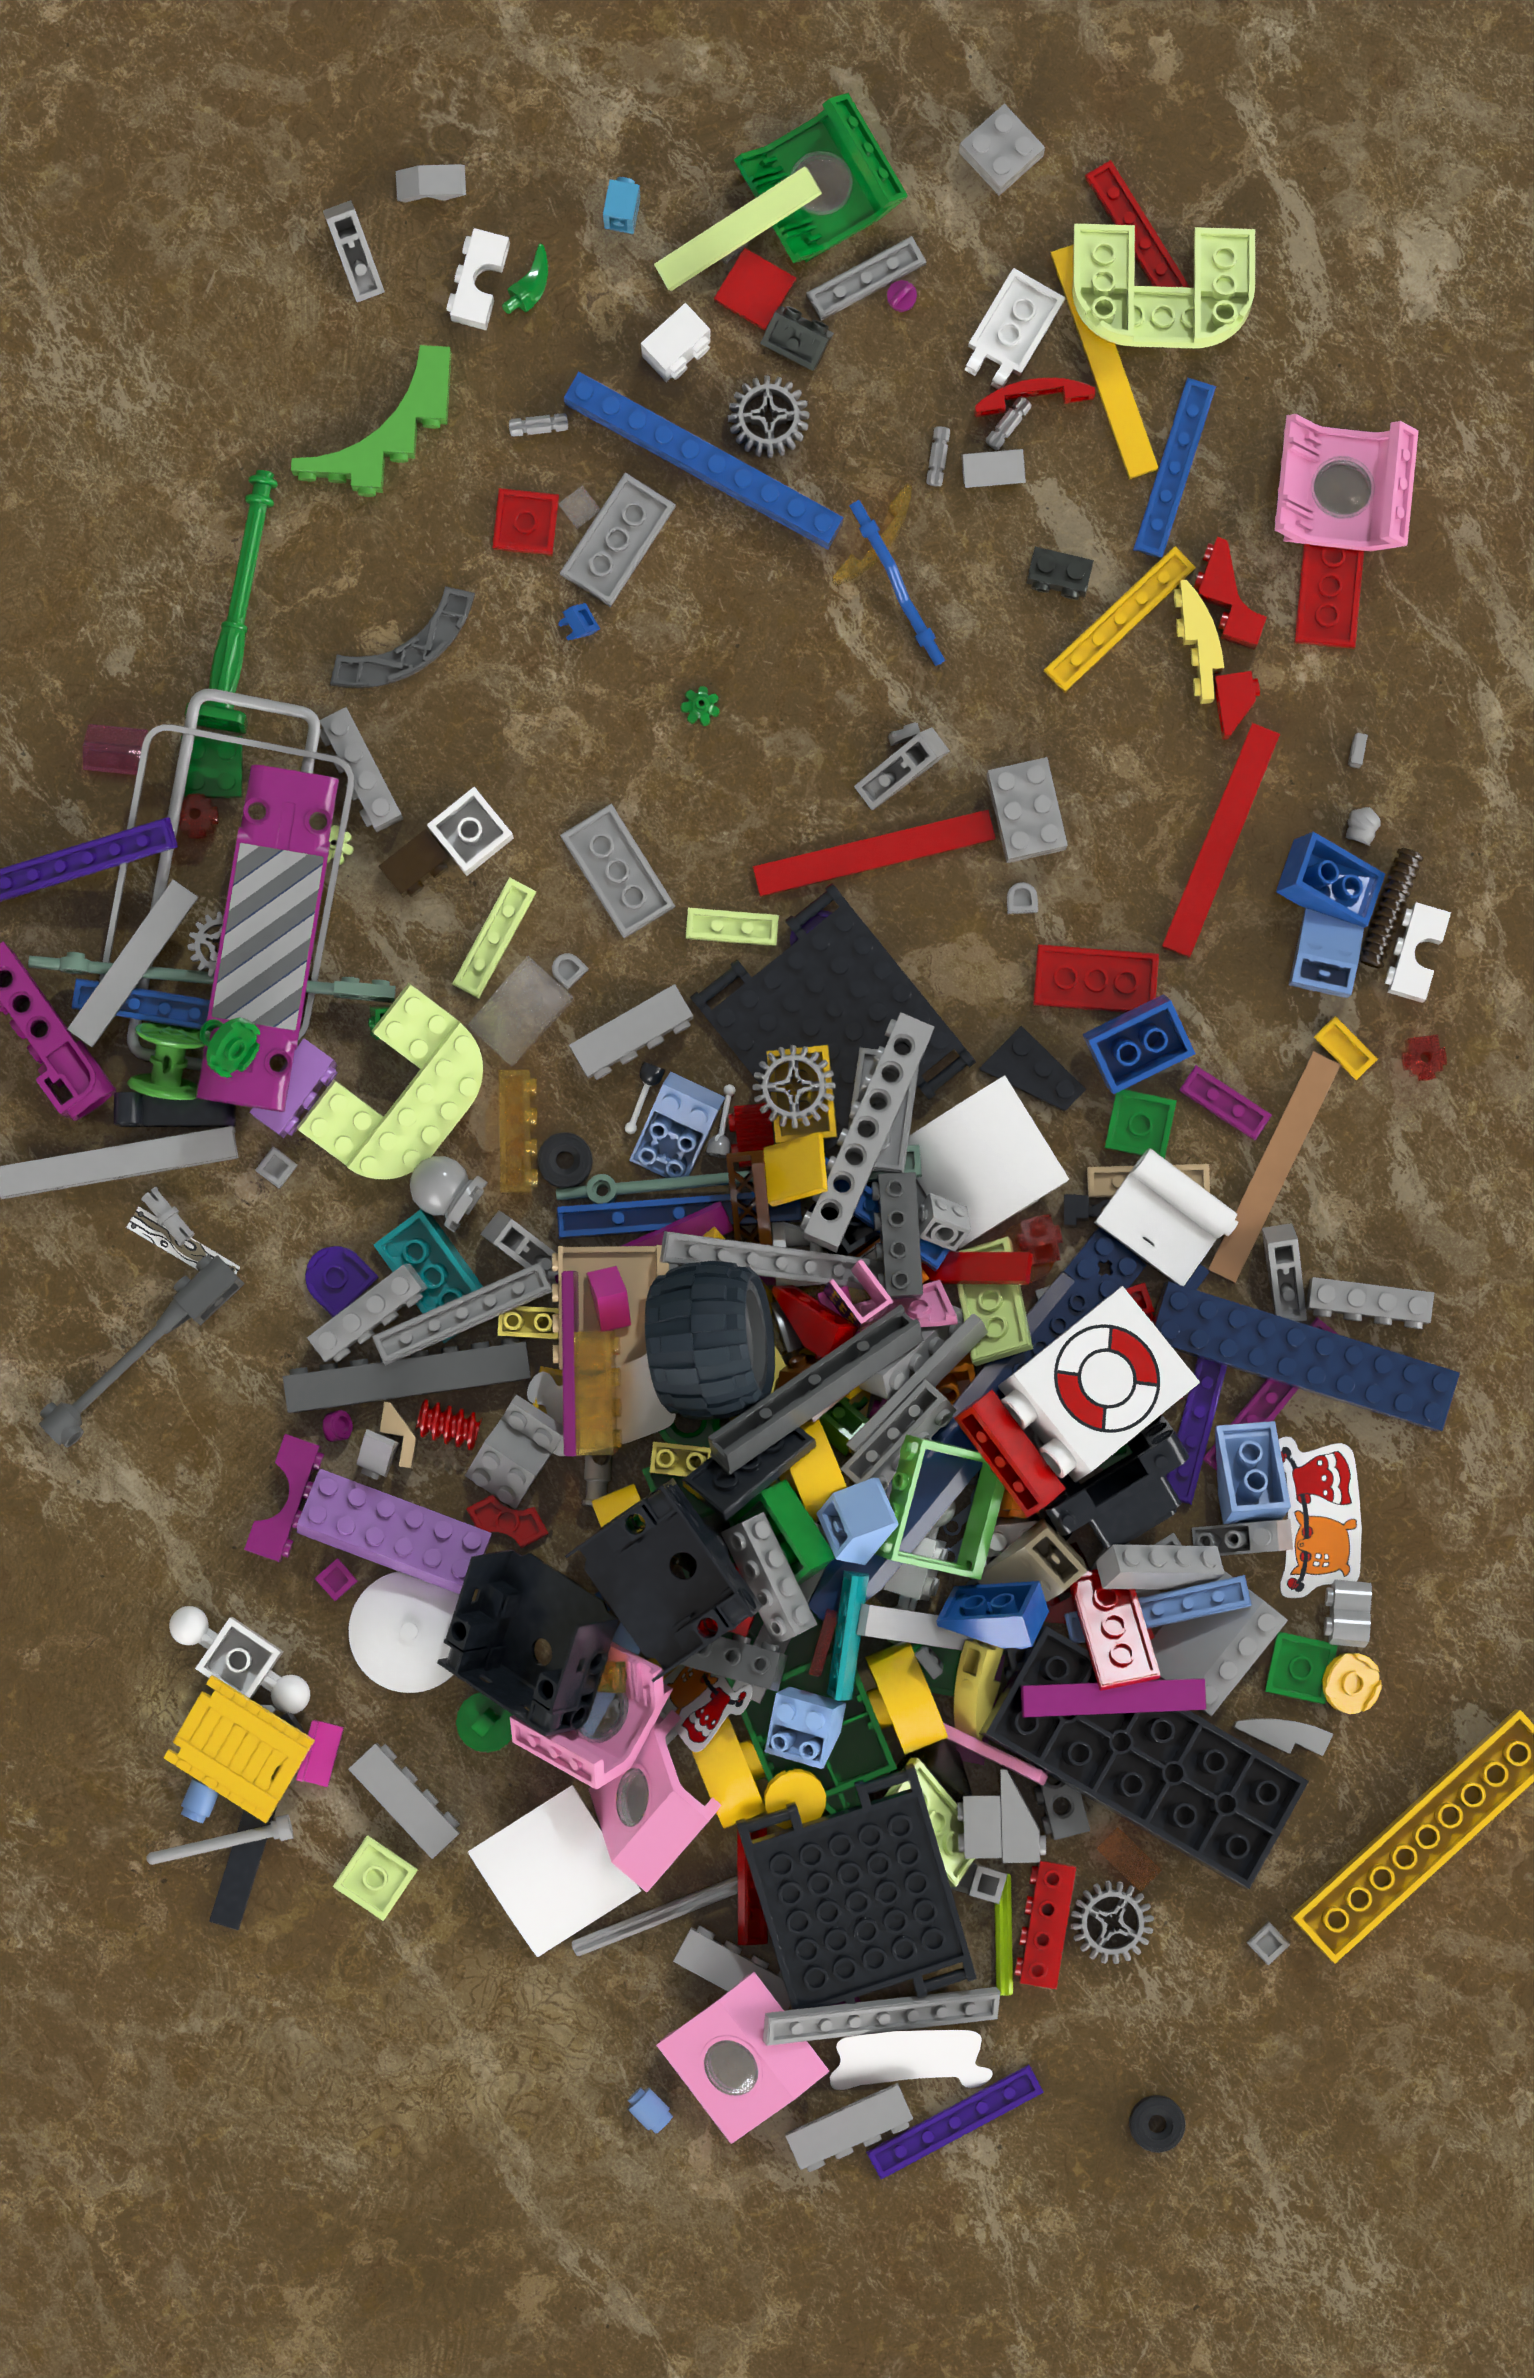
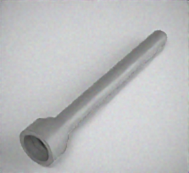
(279, 1828)

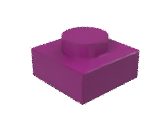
(336, 1579)

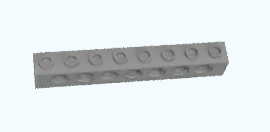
(915, 1035)

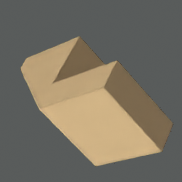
(394, 1424)

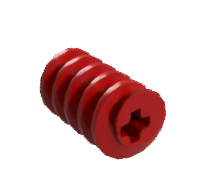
(448, 1425)

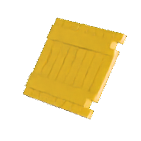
(237, 1749)

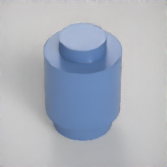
(198, 1801)
(649, 2109)

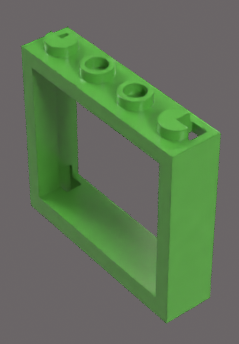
(981, 1517)

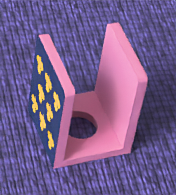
(871, 1286)

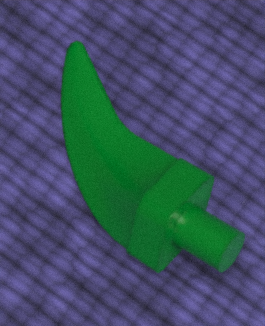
(530, 288)

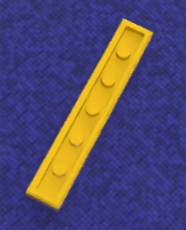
(1119, 619)

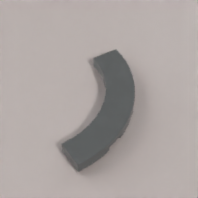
(412, 655)

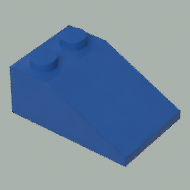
(1330, 880)
(996, 1613)

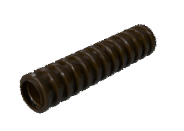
(1390, 908)

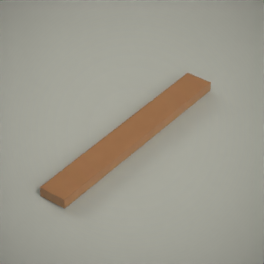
(1274, 1166)

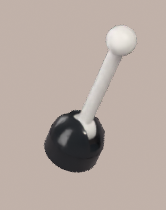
(650, 1076)

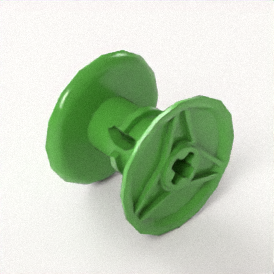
(167, 1062)

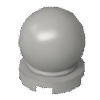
(443, 1188)

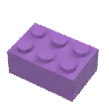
(309, 1073)

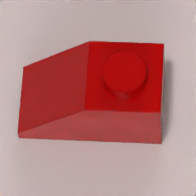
(1234, 698)

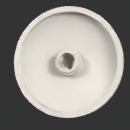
(401, 1632)

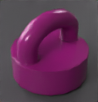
(901, 296)
(337, 1426)

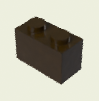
(415, 864)

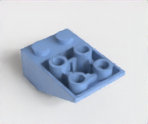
(1326, 954)
(677, 1127)

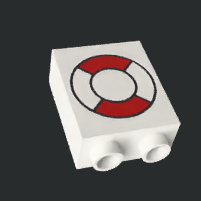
(1097, 1386)

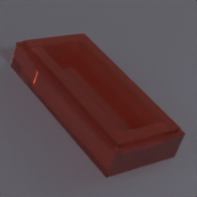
(823, 1642)

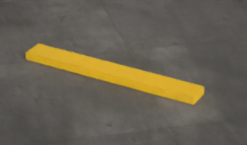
(1110, 381)

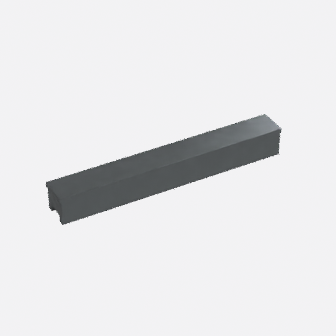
(814, 1389)

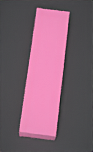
(995, 1755)

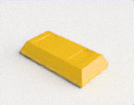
(1345, 1048)

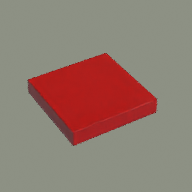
(754, 289)
(525, 521)

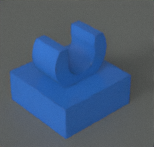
(580, 621)

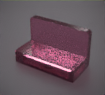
(113, 749)

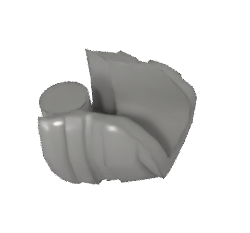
(1363, 825)

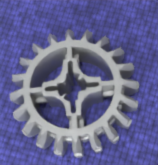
(782, 415)
(793, 1060)
(1135, 1935)

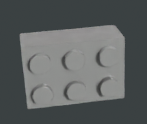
(1026, 810)

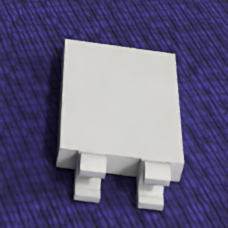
(1013, 326)

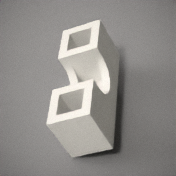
(484, 253)
(1408, 977)

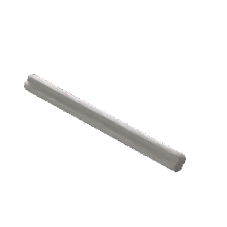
(655, 1916)

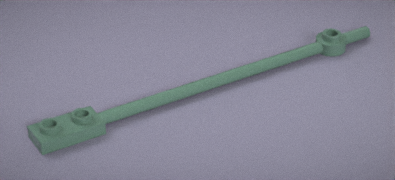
(346, 988)
(912, 1164)

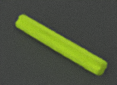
(1003, 1941)

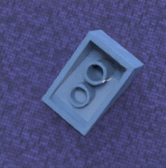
(1250, 1473)

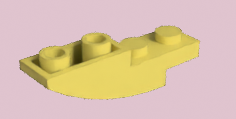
(1199, 629)
(528, 1323)
(678, 1459)
(976, 1686)

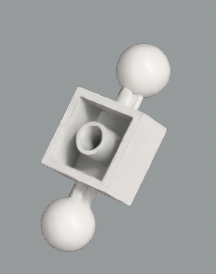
(918, 1582)
(239, 1658)

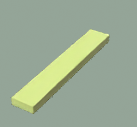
(737, 228)

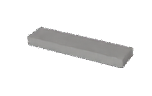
(866, 278)

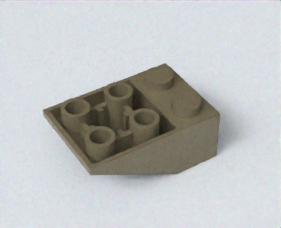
(1037, 1556)

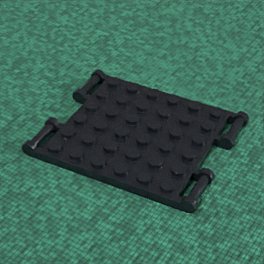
(830, 991)
(857, 1897)

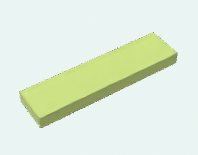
(494, 938)

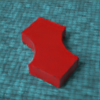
(522, 1525)

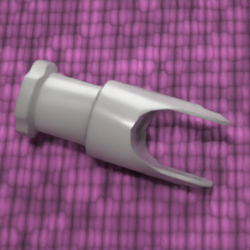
(597, 1478)

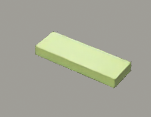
(732, 927)

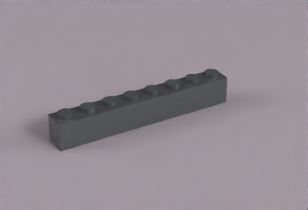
(407, 1377)

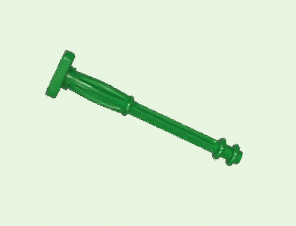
(231, 642)

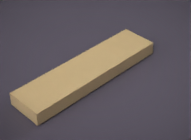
(1105, 1181)

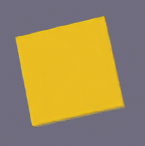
(795, 1169)

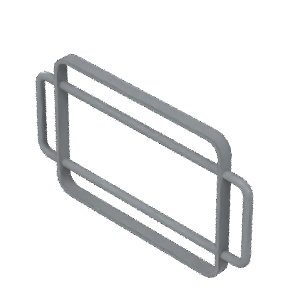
(189, 732)

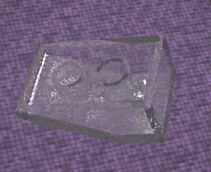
(520, 1011)

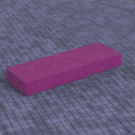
(1225, 1102)

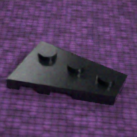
(1034, 1071)

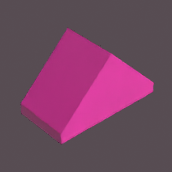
(609, 1298)

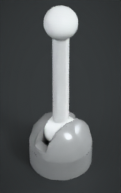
(720, 1144)

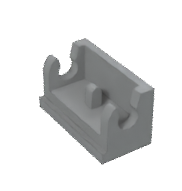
(993, 468)

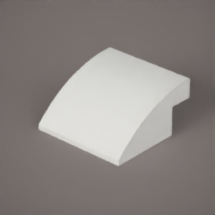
(987, 1158)
(553, 1871)

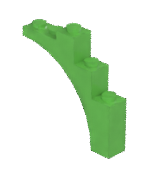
(396, 438)

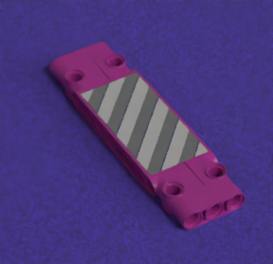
(270, 929)

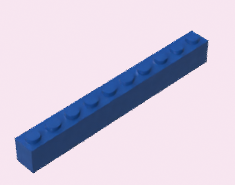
(703, 460)

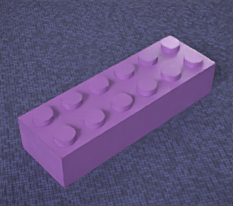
(390, 1531)

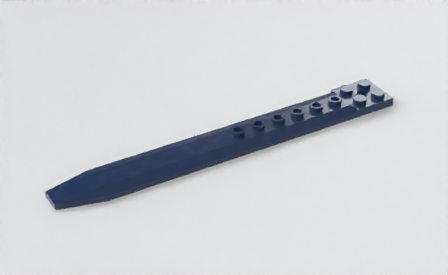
(945, 1476)

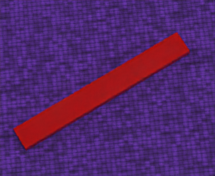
(1220, 840)
(874, 853)

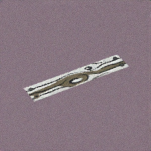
(190, 1252)

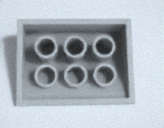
(1217, 1647)

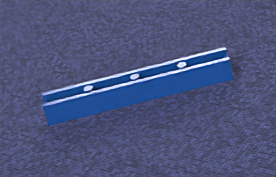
(652, 1215)

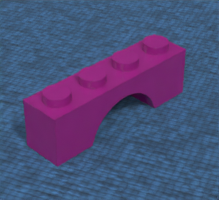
(271, 1536)

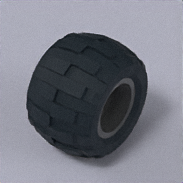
(709, 1340)

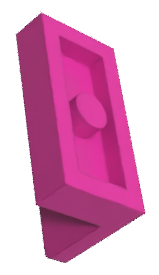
(320, 1759)

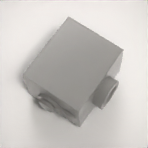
(943, 1222)

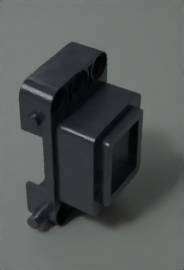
(1126, 1495)

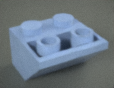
(857, 1521)
(804, 1726)

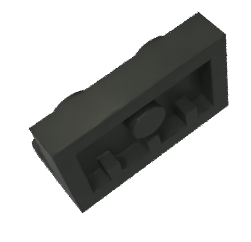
(797, 337)
(1059, 572)

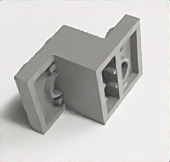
(515, 1452)

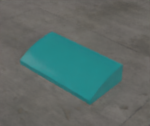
(434, 1259)
(846, 1639)

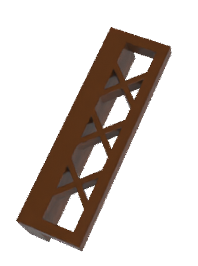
(760, 1200)

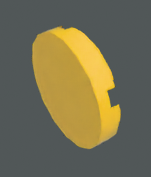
(1351, 1683)
(797, 1787)

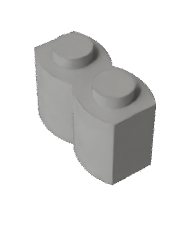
(1349, 1613)

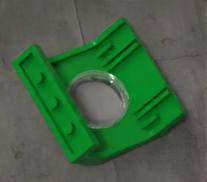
(847, 167)

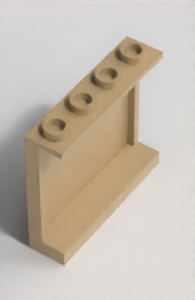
(638, 1270)

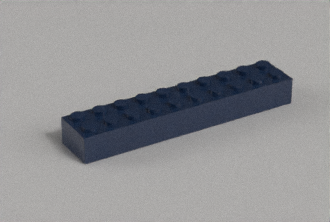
(1305, 1357)

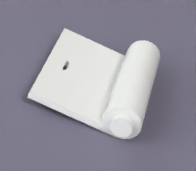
(1168, 1212)

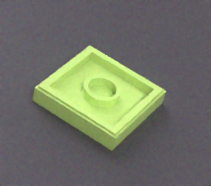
(375, 1877)

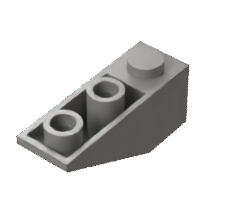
(1246, 1537)

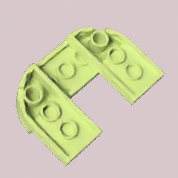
(1163, 315)
(423, 1112)

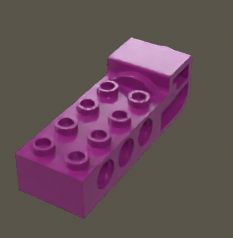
(63, 1057)

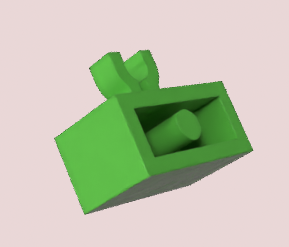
(843, 1422)

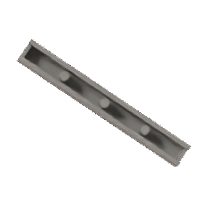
(118, 1162)

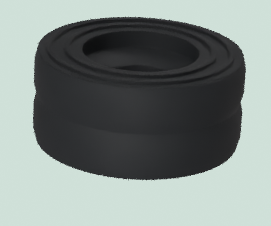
(564, 1143)
(1162, 2140)

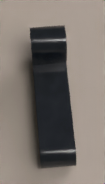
(141, 1110)

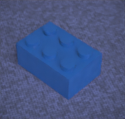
(1138, 1044)

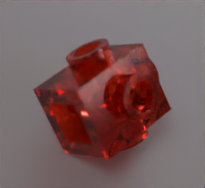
(205, 823)
(1426, 1046)
(1040, 1239)

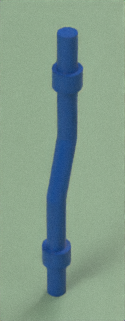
(869, 529)

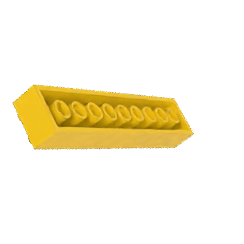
(1421, 1839)

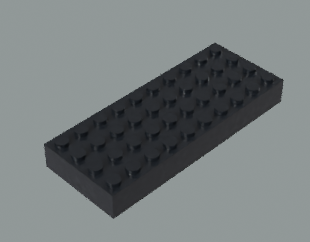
(1151, 1768)

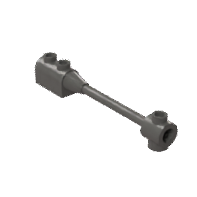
(194, 1299)

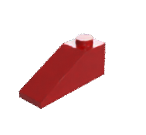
(815, 1324)

